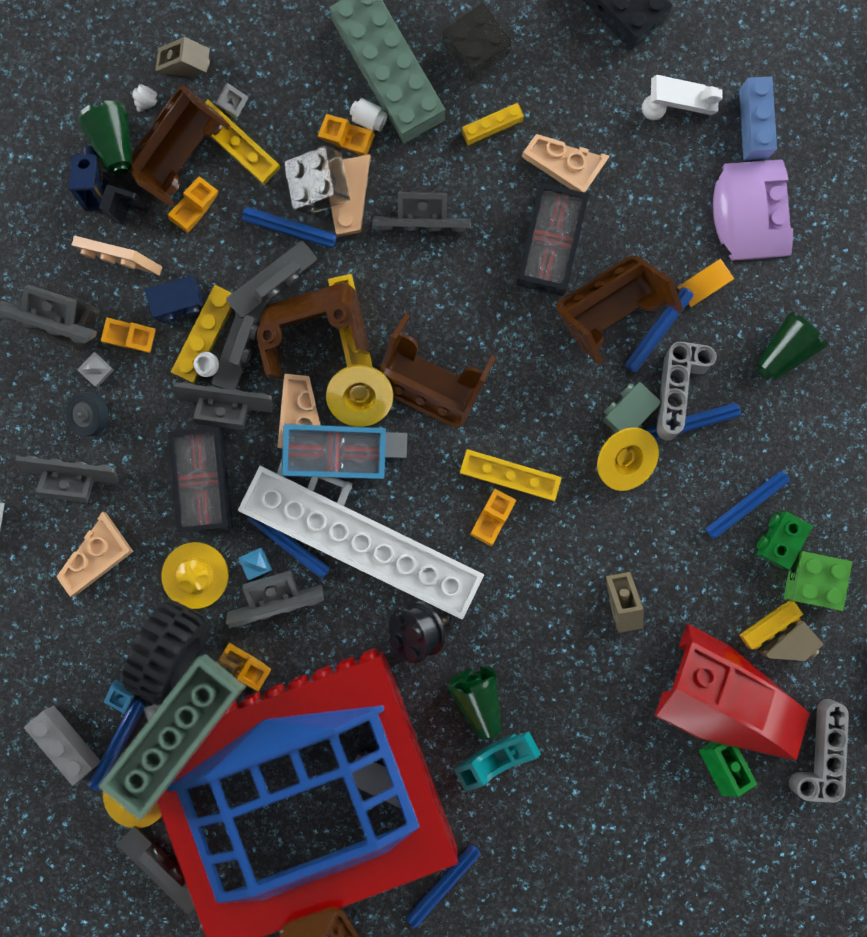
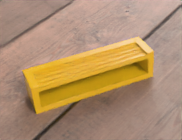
(492, 124)
(771, 624)

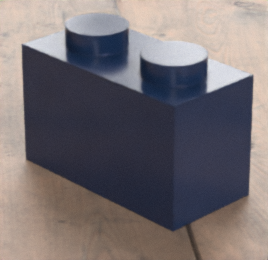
(175, 299)

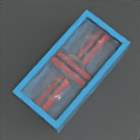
(333, 451)

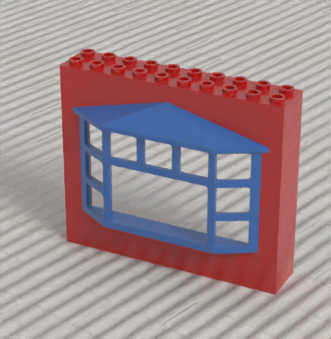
(281, 725)

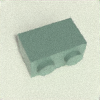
(631, 409)

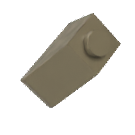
(183, 58)
(625, 602)
(794, 643)

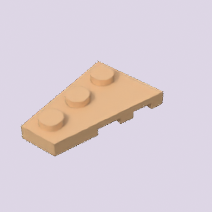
(564, 163)
(349, 214)
(113, 254)
(297, 404)
(97, 554)

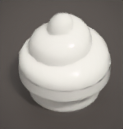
(144, 97)
(651, 110)
(206, 364)

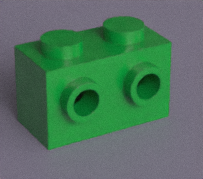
(783, 539)
(728, 769)

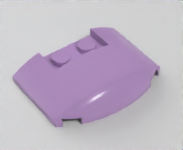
(753, 210)

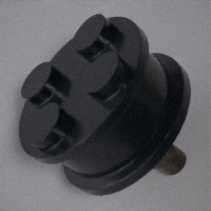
(417, 632)

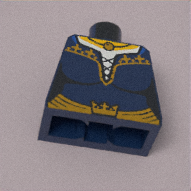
(88, 179)

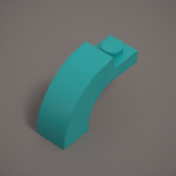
(496, 758)

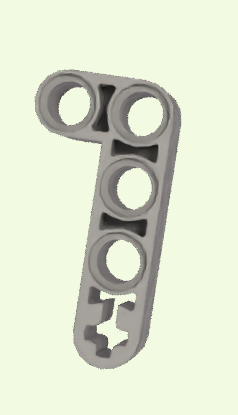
(679, 391)
(823, 752)

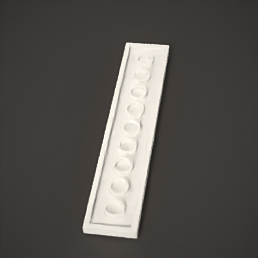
(361, 542)

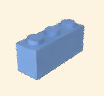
(758, 118)

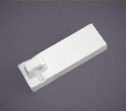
(685, 95)

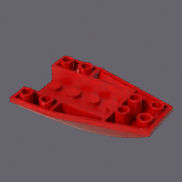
(730, 700)

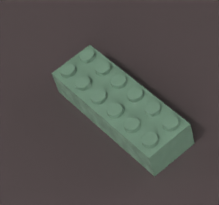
(388, 66)
(172, 736)

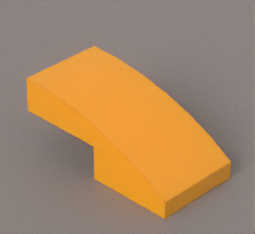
(345, 135)
(193, 206)
(707, 281)
(128, 335)
(493, 517)
(252, 671)

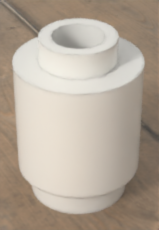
(368, 115)

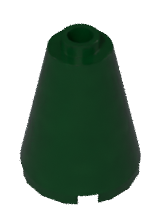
(108, 134)
(790, 347)
(478, 700)

